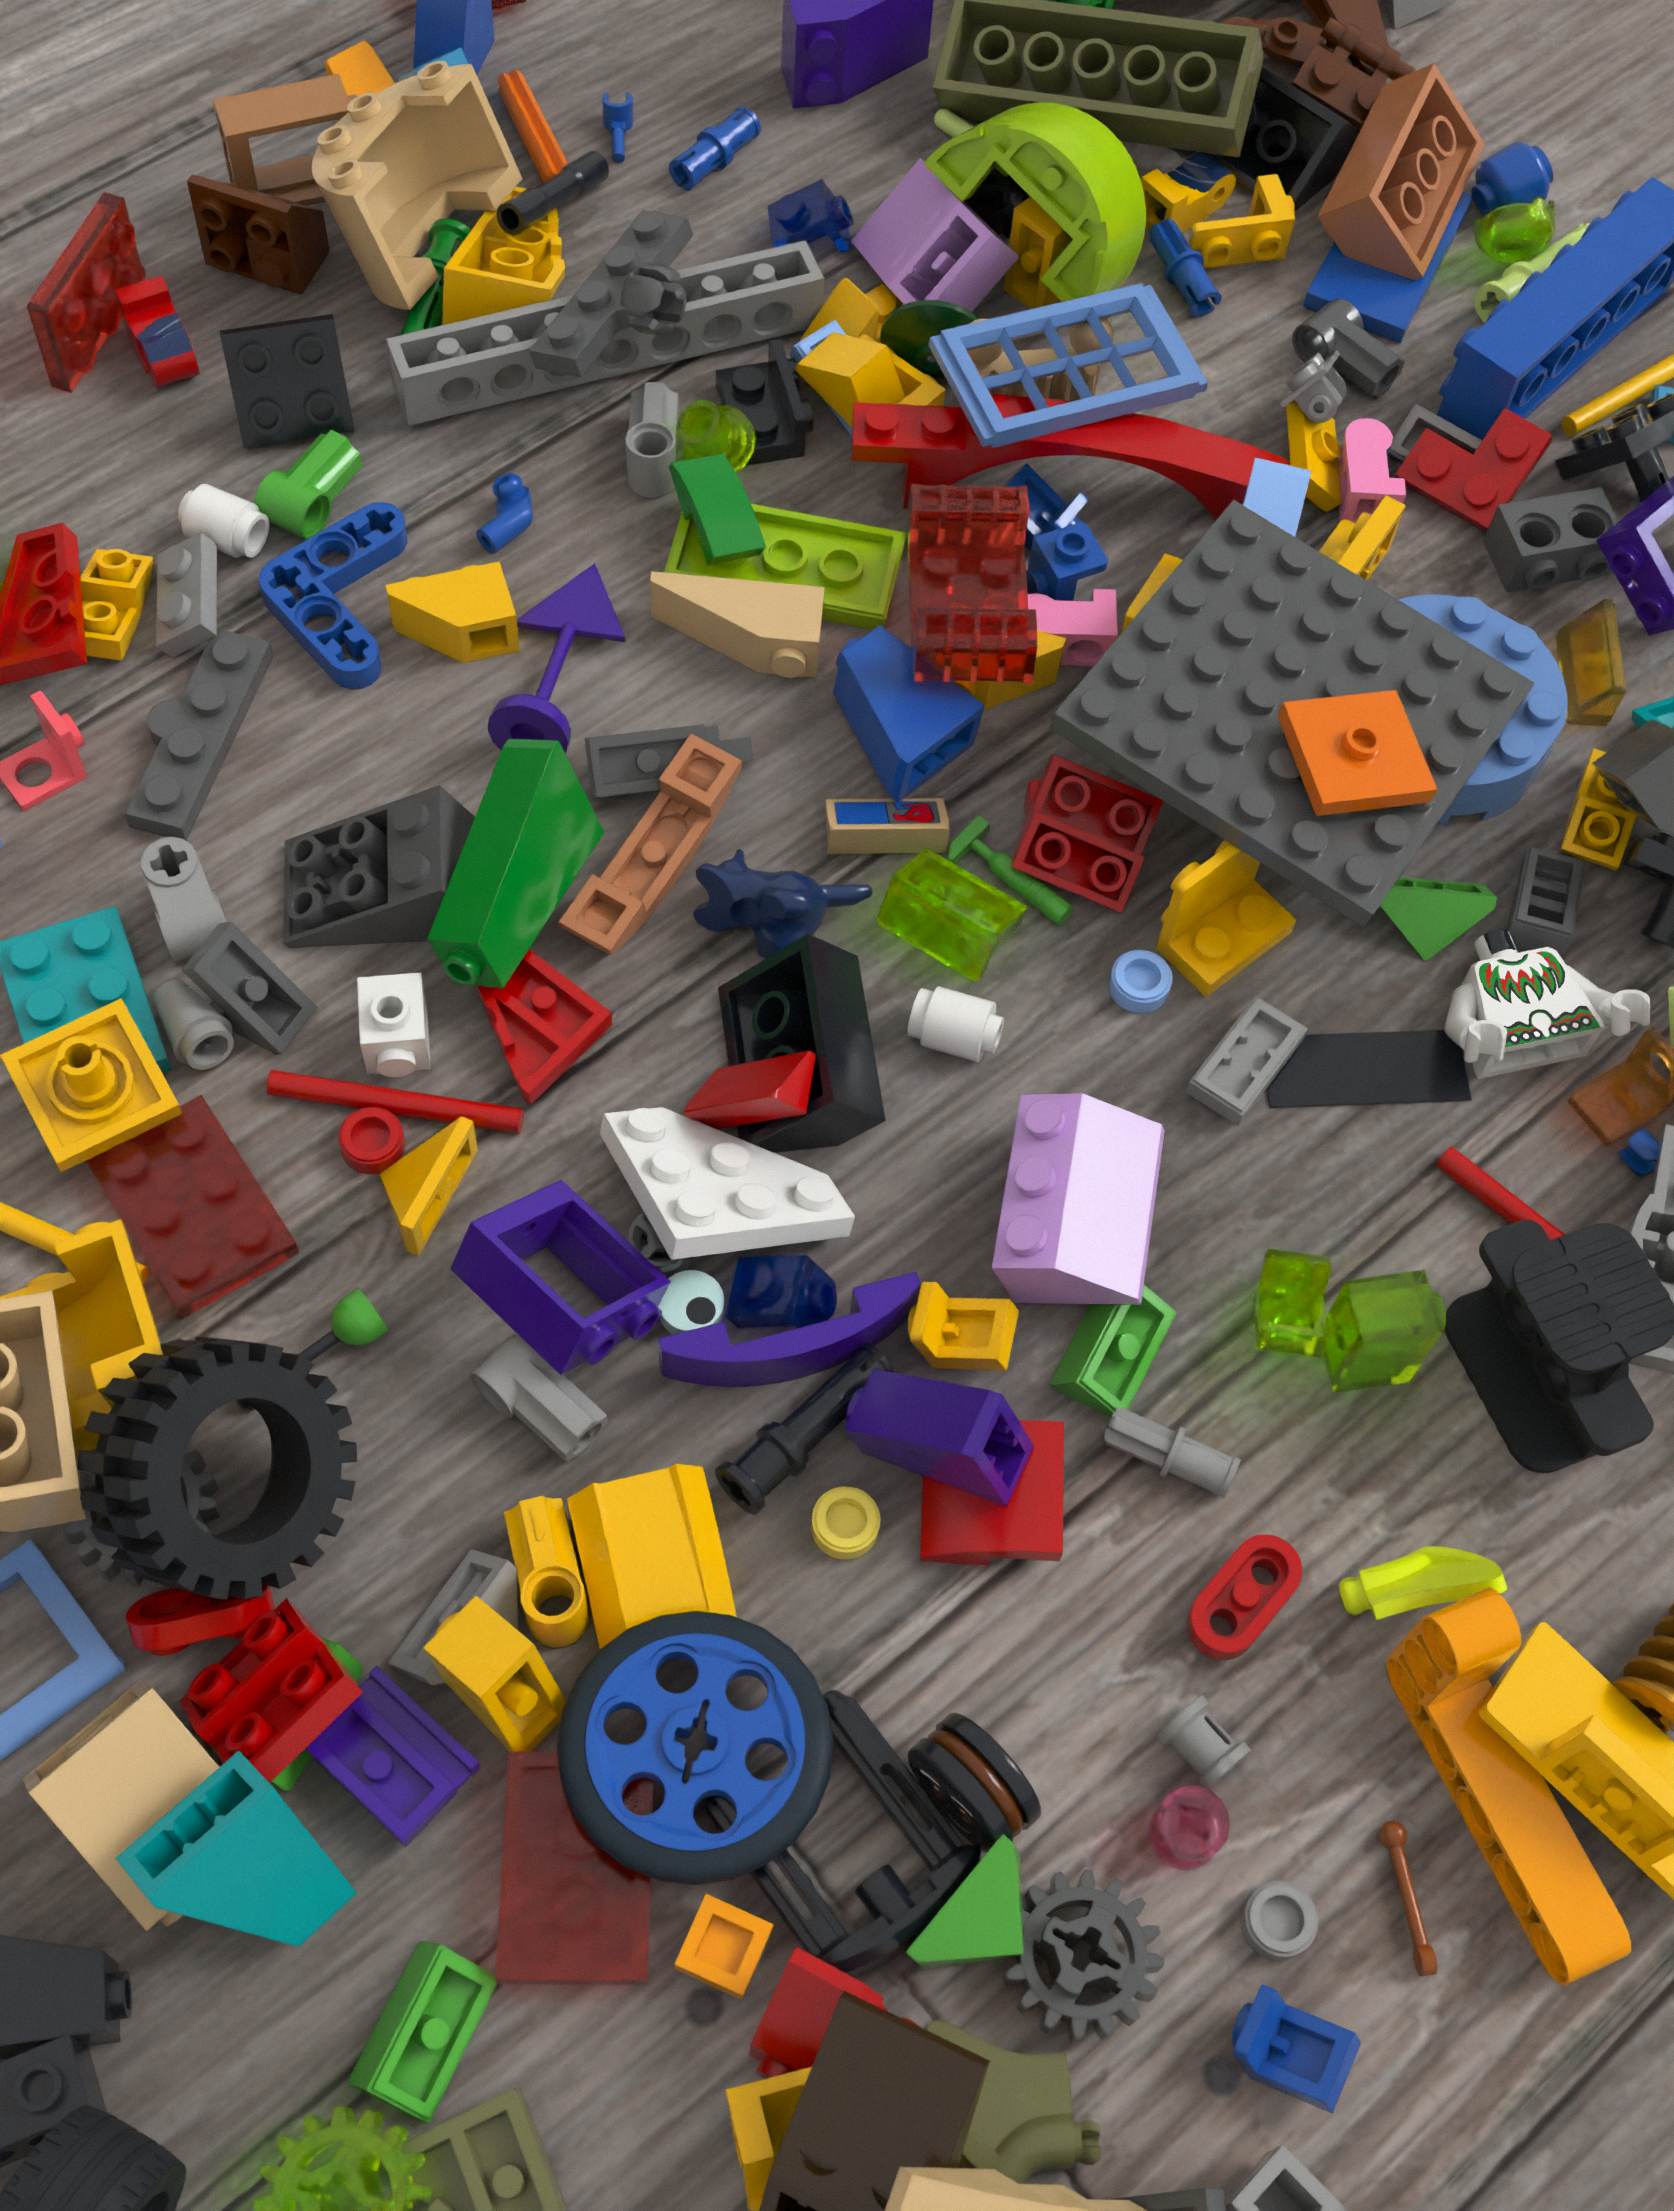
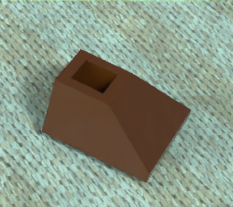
(258, 234)

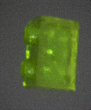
(949, 913)

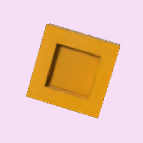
(723, 1946)

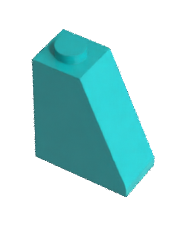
(238, 1860)

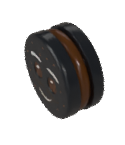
(974, 1782)

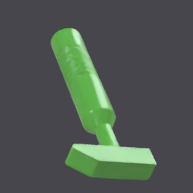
(999, 863)

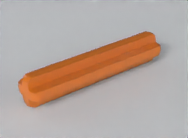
(531, 124)

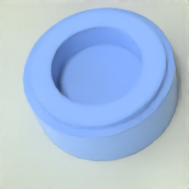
(1140, 981)

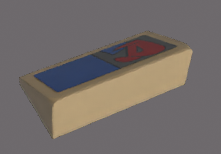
(886, 826)

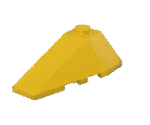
(502, 270)

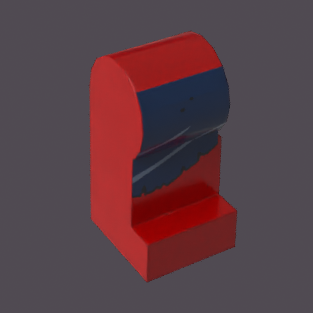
(156, 331)

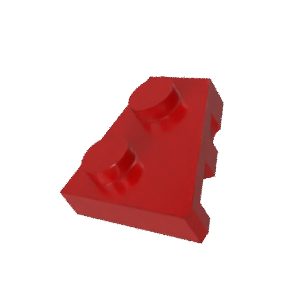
(542, 1023)

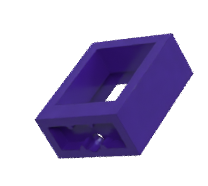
(1637, 557)
(590, 1247)

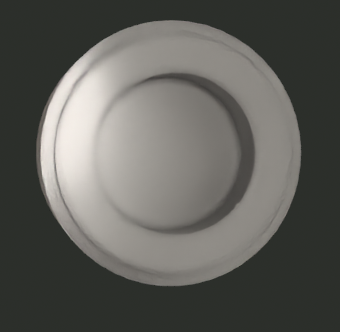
(1279, 1921)

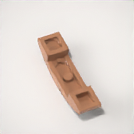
(657, 849)

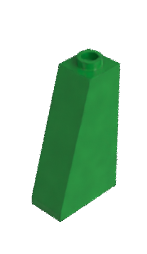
(514, 864)

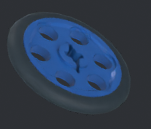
(669, 1841)

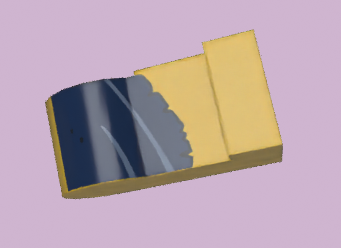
(1187, 191)

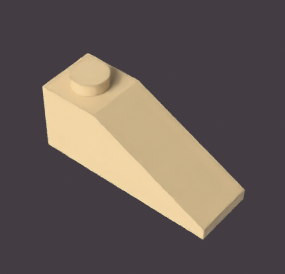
(750, 621)

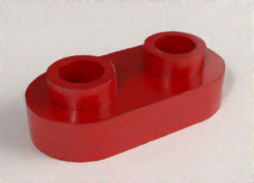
(1243, 1600)
(176, 1618)

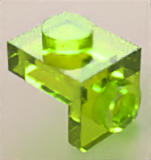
(1292, 1303)

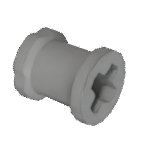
(1203, 1743)

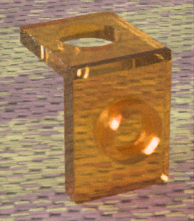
(1628, 1092)

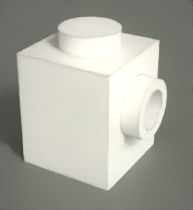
(393, 1024)

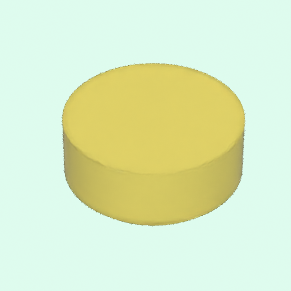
(845, 1523)

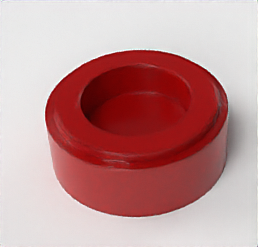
(371, 1140)

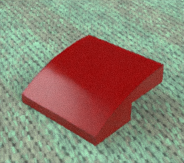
(973, 1529)

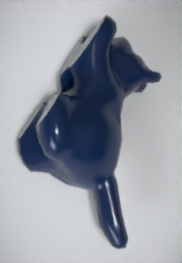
(772, 904)

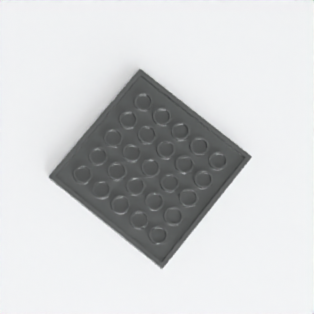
(1267, 621)

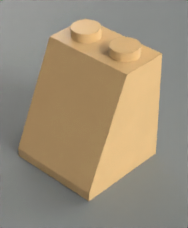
(118, 1783)

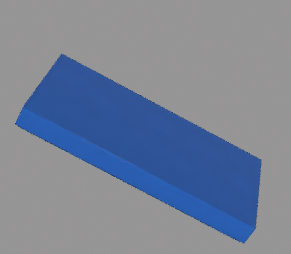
(1381, 297)

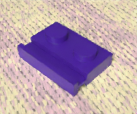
(393, 1757)

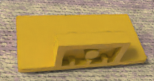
(1590, 1747)

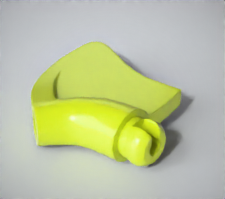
(1420, 1580)

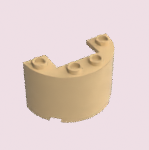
(407, 163)

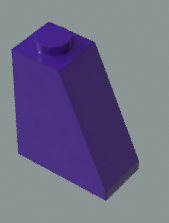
(941, 1432)

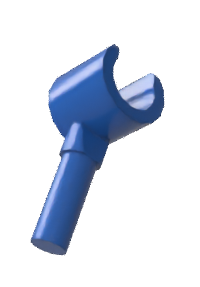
(618, 119)
(1641, 1152)

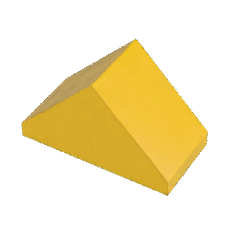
(851, 371)

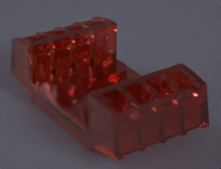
(969, 584)

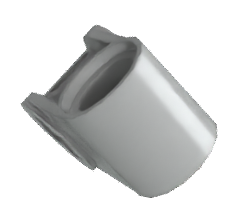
(181, 894)

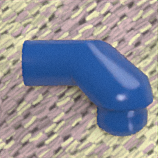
(513, 513)

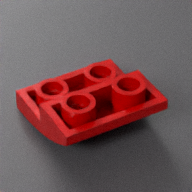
(1086, 833)
(270, 1692)

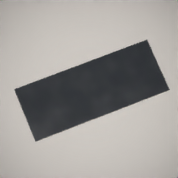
(1371, 1070)

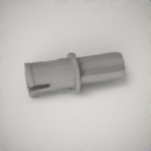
(1171, 1451)

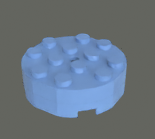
(1535, 726)

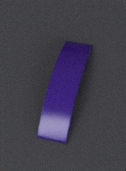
(708, 1358)

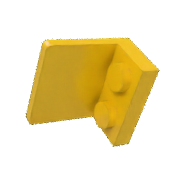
(1220, 919)

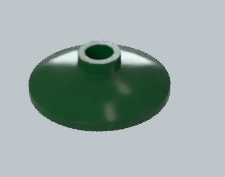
(911, 326)

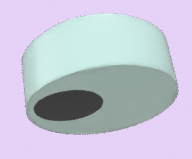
(691, 1302)

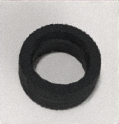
(95, 2166)

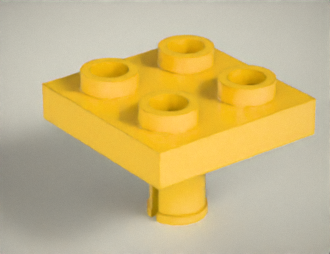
(91, 1084)

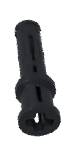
(784, 1446)

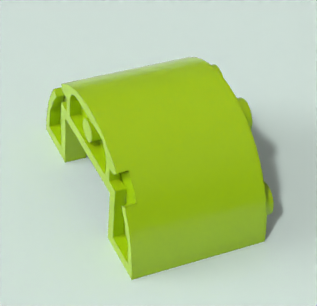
(1073, 173)

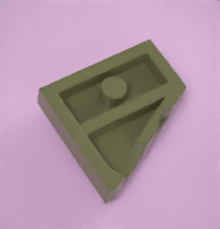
(487, 2160)

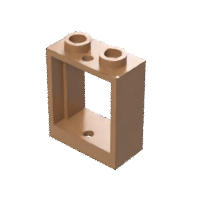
(271, 112)

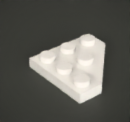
(717, 1190)

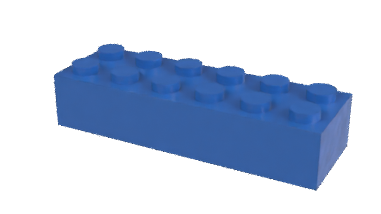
(1564, 313)

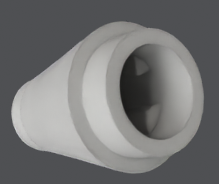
(193, 1026)

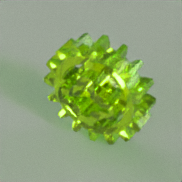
(352, 2166)

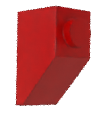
(801, 2014)

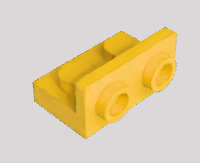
(1365, 543)

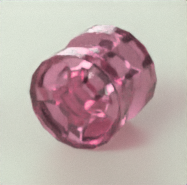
(1177, 1837)

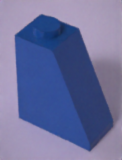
(451, 25)
(902, 724)

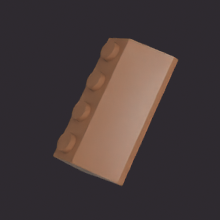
(1403, 175)

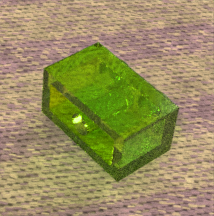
(1382, 1330)

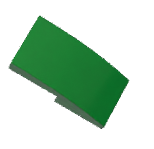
(719, 506)

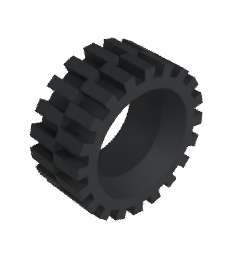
(144, 1451)

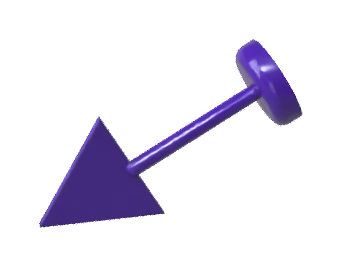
(574, 609)

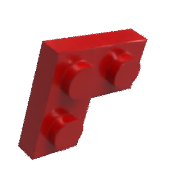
(1476, 482)

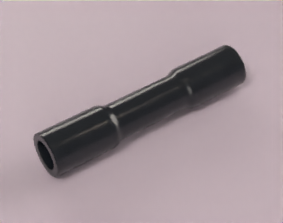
(535, 203)

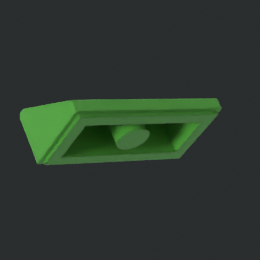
(1113, 1352)
(423, 2030)

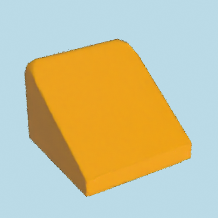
(359, 70)

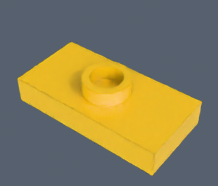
(1316, 449)

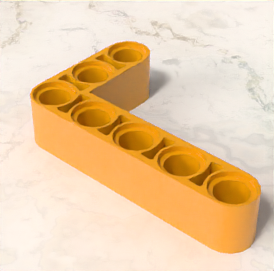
(1505, 1802)

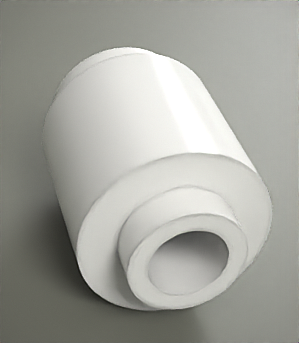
(225, 519)
(955, 1023)

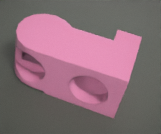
(1365, 469)
(1086, 625)

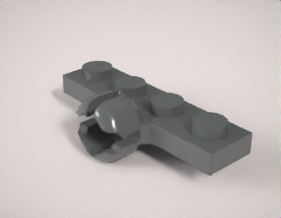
(619, 295)

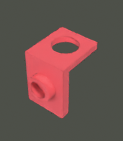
(55, 750)

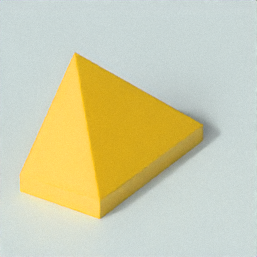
(426, 1180)

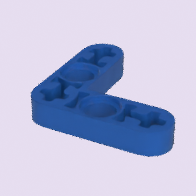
(319, 583)

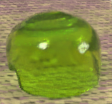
(1516, 231)

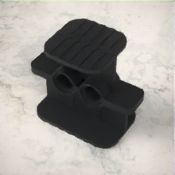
(1557, 1340)

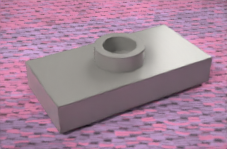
(1246, 1060)

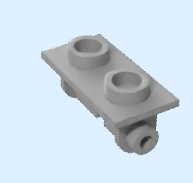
(1317, 388)

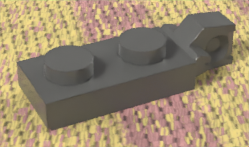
(638, 759)

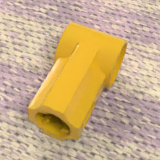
(547, 1568)

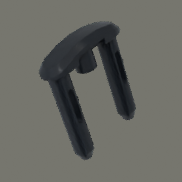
(896, 1911)

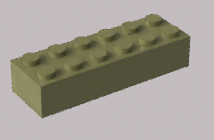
(1132, 71)

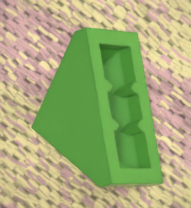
(1436, 911)
(981, 1916)

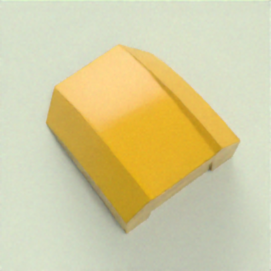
(649, 1549)

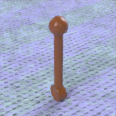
(1394, 1837)

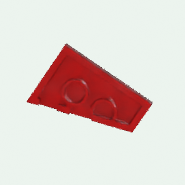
(42, 606)

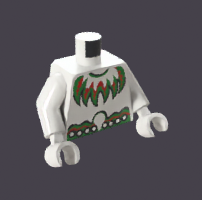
(1532, 1009)

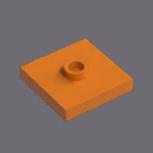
(1356, 752)

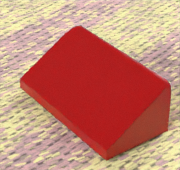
(754, 1092)

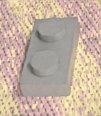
(186, 595)

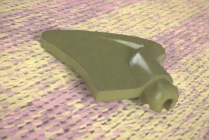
(1023, 2112)

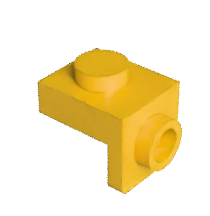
(962, 1330)

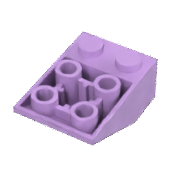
(933, 244)

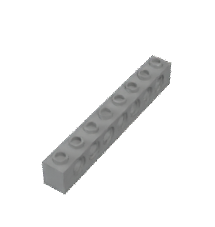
(489, 357)

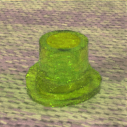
(715, 431)

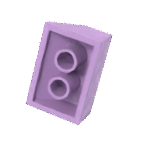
(1077, 1202)

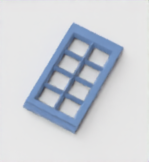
(981, 410)

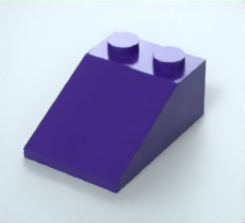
(849, 45)

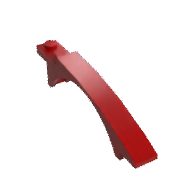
(943, 448)

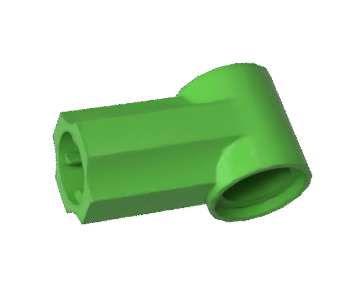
(304, 494)

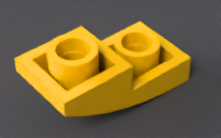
(113, 600)
(1597, 821)

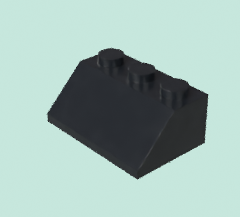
(1290, 138)
(799, 1003)

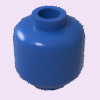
(1512, 177)

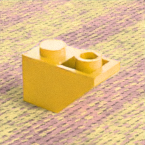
(457, 612)

